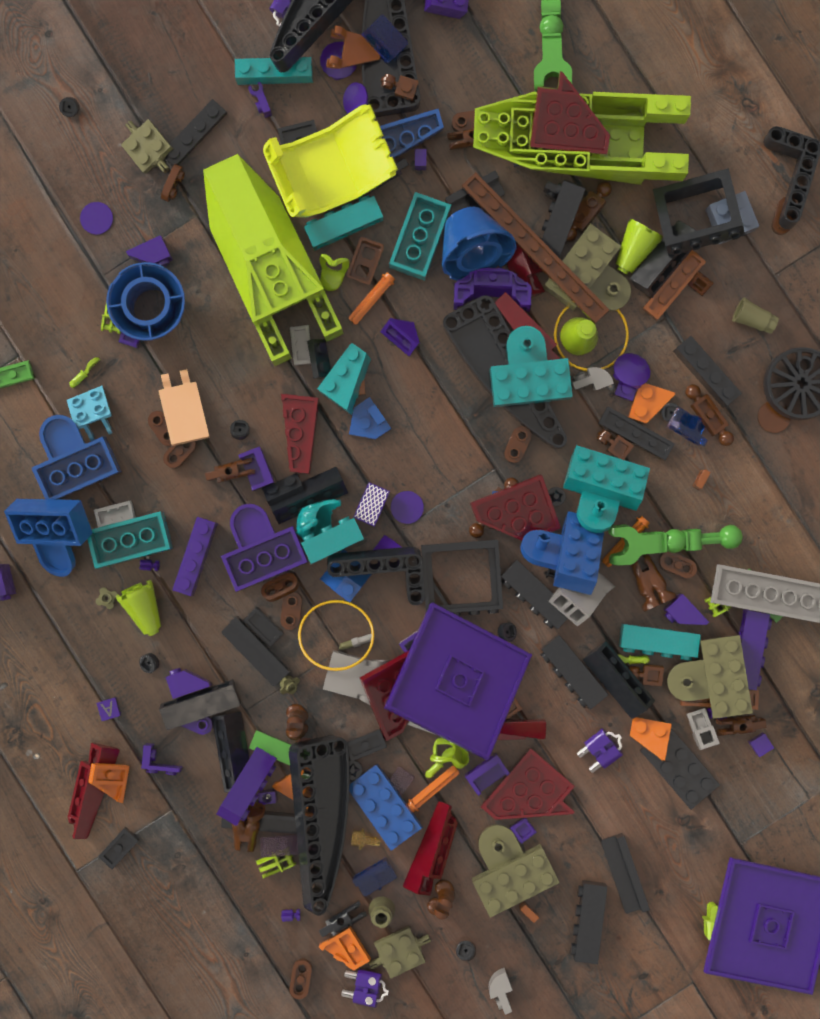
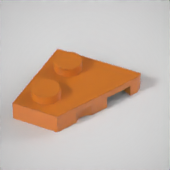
(648, 402)
(652, 735)
(347, 949)

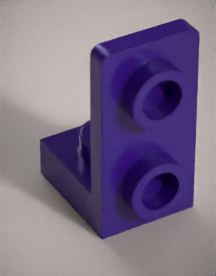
(149, 756)

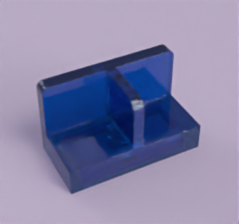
(385, 38)
(687, 426)
(374, 877)

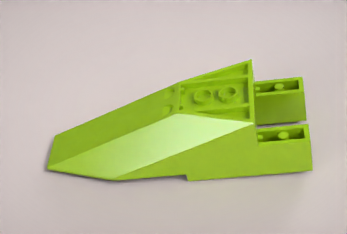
(507, 126)
(263, 252)

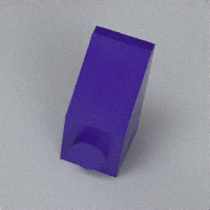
(151, 251)
(684, 612)
(185, 682)

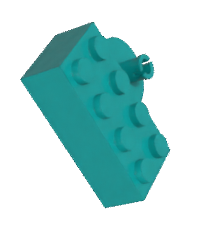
(529, 373)
(604, 486)

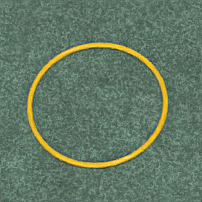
(584, 369)
(343, 668)

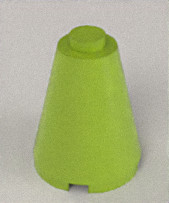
(636, 246)
(579, 336)
(142, 607)

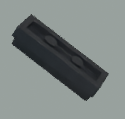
(462, 199)

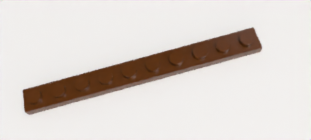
(536, 248)

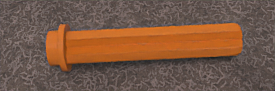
(371, 298)
(640, 525)
(433, 788)

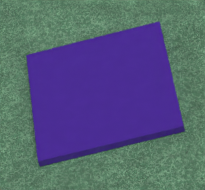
(458, 681)
(767, 927)

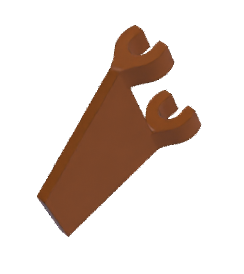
(355, 50)

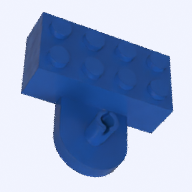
(71, 460)
(51, 529)
(572, 554)

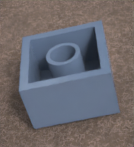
(719, 213)

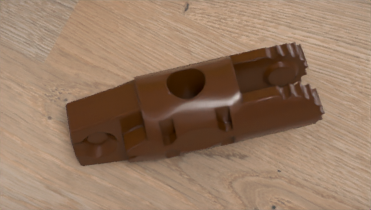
(466, 135)
(221, 471)
(749, 725)

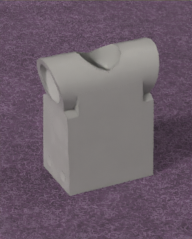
(580, 606)
(348, 681)

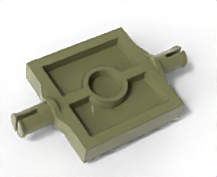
(147, 146)
(399, 952)

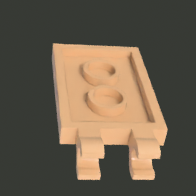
(183, 410)

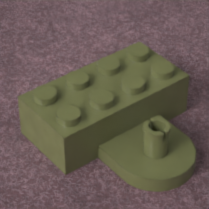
(590, 263)
(716, 677)
(511, 873)

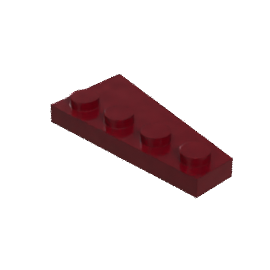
(300, 425)

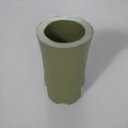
(755, 316)
(381, 905)

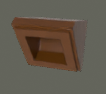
(700, 283)

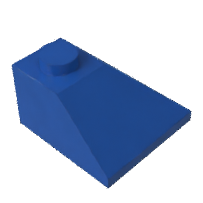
(346, 585)

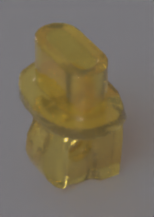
(360, 839)

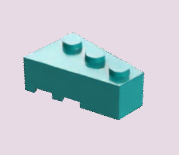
(345, 378)
(331, 539)

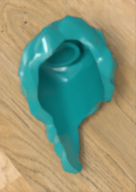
(315, 517)

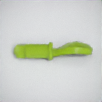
(83, 374)
(635, 659)
(437, 766)

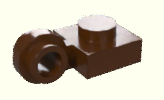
(404, 87)
(618, 447)
(650, 675)

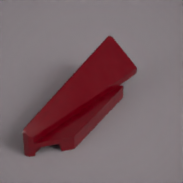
(526, 270)
(518, 317)
(523, 728)
(87, 797)
(432, 852)

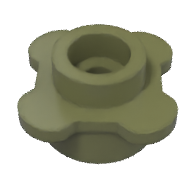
(110, 594)
(289, 685)

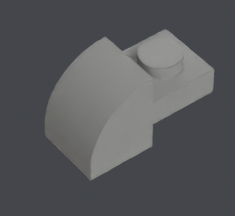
(596, 376)
(702, 729)
(498, 987)

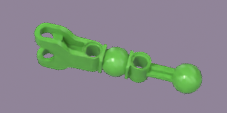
(551, 30)
(672, 541)

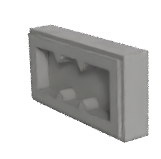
(299, 339)
(114, 513)

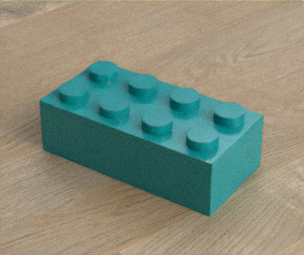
(419, 236)
(129, 540)

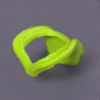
(330, 278)
(459, 757)

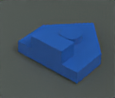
(368, 421)

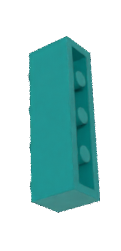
(263, 70)
(344, 222)
(659, 640)

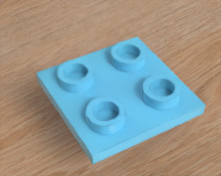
(89, 408)

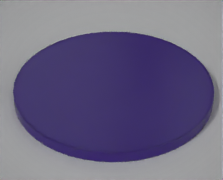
(354, 96)
(96, 218)
(407, 507)

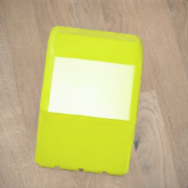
(331, 164)

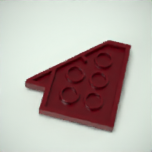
(566, 121)
(518, 509)
(378, 687)
(530, 791)

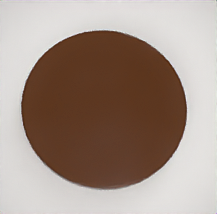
(771, 420)

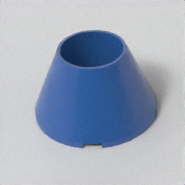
(474, 242)
(130, 285)

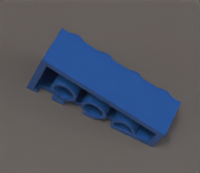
(411, 131)

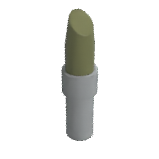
(355, 642)

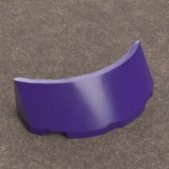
(492, 283)

